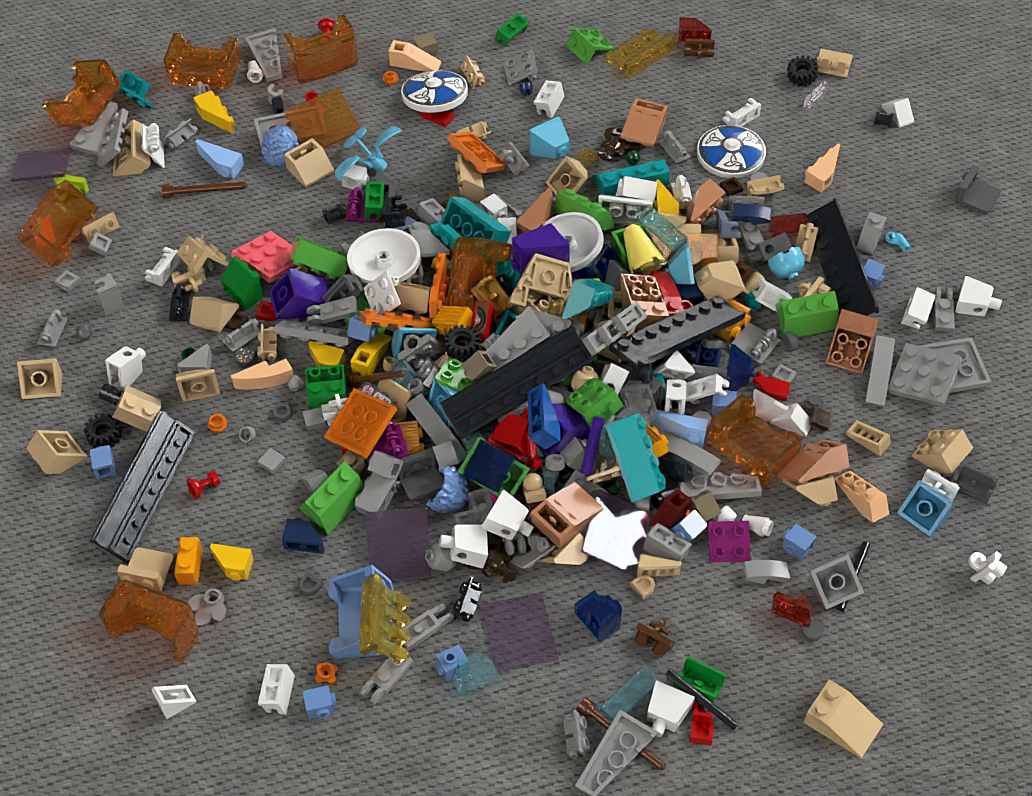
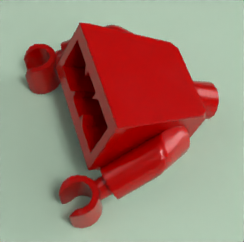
(514, 435)

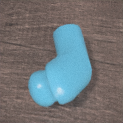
(897, 239)

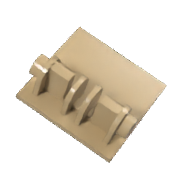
(834, 63)

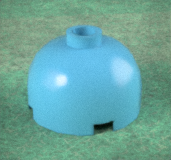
(787, 264)

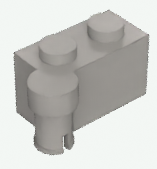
(376, 494)

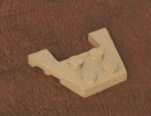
(543, 276)

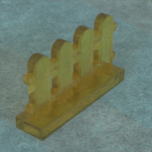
(647, 56)
(373, 624)

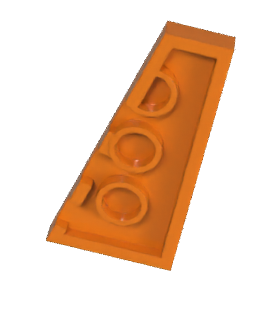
(439, 287)
(370, 315)

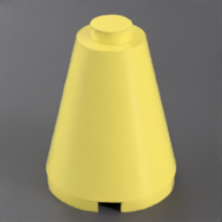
(641, 251)

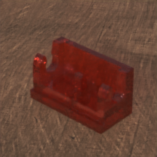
(787, 223)

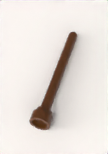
(169, 191)
(355, 380)
(587, 709)

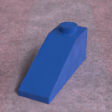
(543, 422)

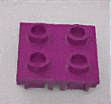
(356, 207)
(391, 442)
(729, 541)

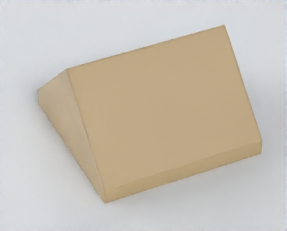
(211, 312)
(39, 378)

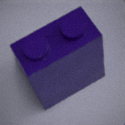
(543, 241)
(296, 293)
(571, 425)

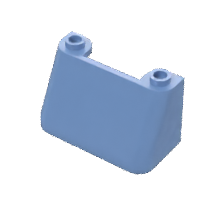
(347, 592)

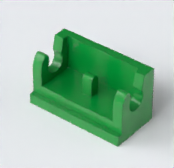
(511, 28)
(374, 199)

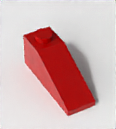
(669, 292)

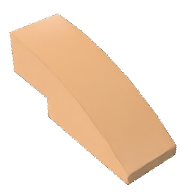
(263, 375)

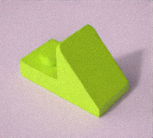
(78, 182)

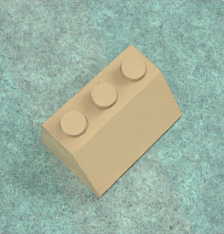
(131, 156)

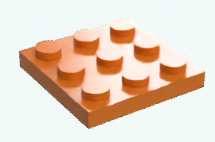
(476, 152)
(360, 423)

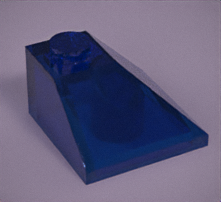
(738, 368)
(489, 466)

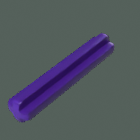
(592, 446)

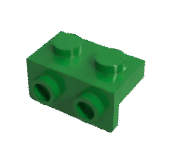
(703, 678)

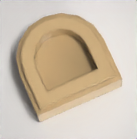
(643, 585)

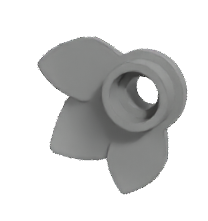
(208, 610)

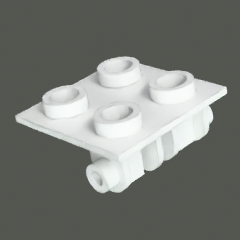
(152, 144)
(382, 294)

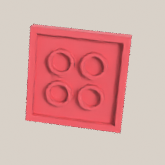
(267, 256)

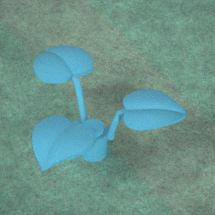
(374, 160)

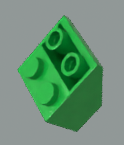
(242, 284)
(324, 383)

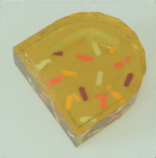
(587, 156)

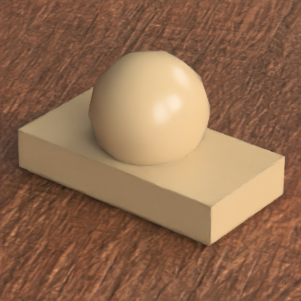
(533, 488)

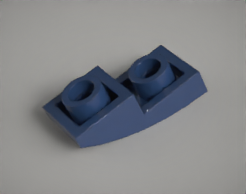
(756, 213)
(705, 356)

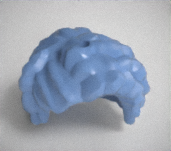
(277, 143)
(453, 492)

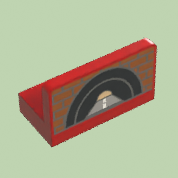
(482, 318)

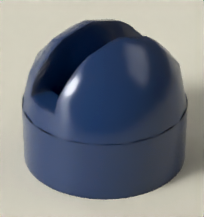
(526, 87)

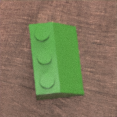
(568, 201)
(318, 257)
(808, 314)
(514, 478)
(333, 498)

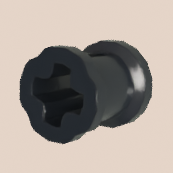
(883, 118)
(333, 214)
(563, 479)

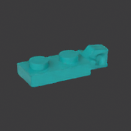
(445, 233)

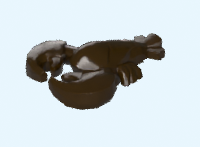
(615, 145)
(496, 561)

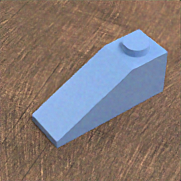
(223, 160)
(683, 426)

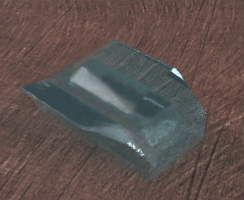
(548, 477)
(474, 673)

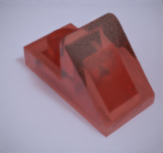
(793, 609)

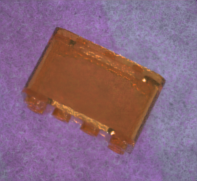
(323, 53)
(209, 65)
(88, 99)
(57, 223)
(471, 262)
(751, 441)
(137, 605)

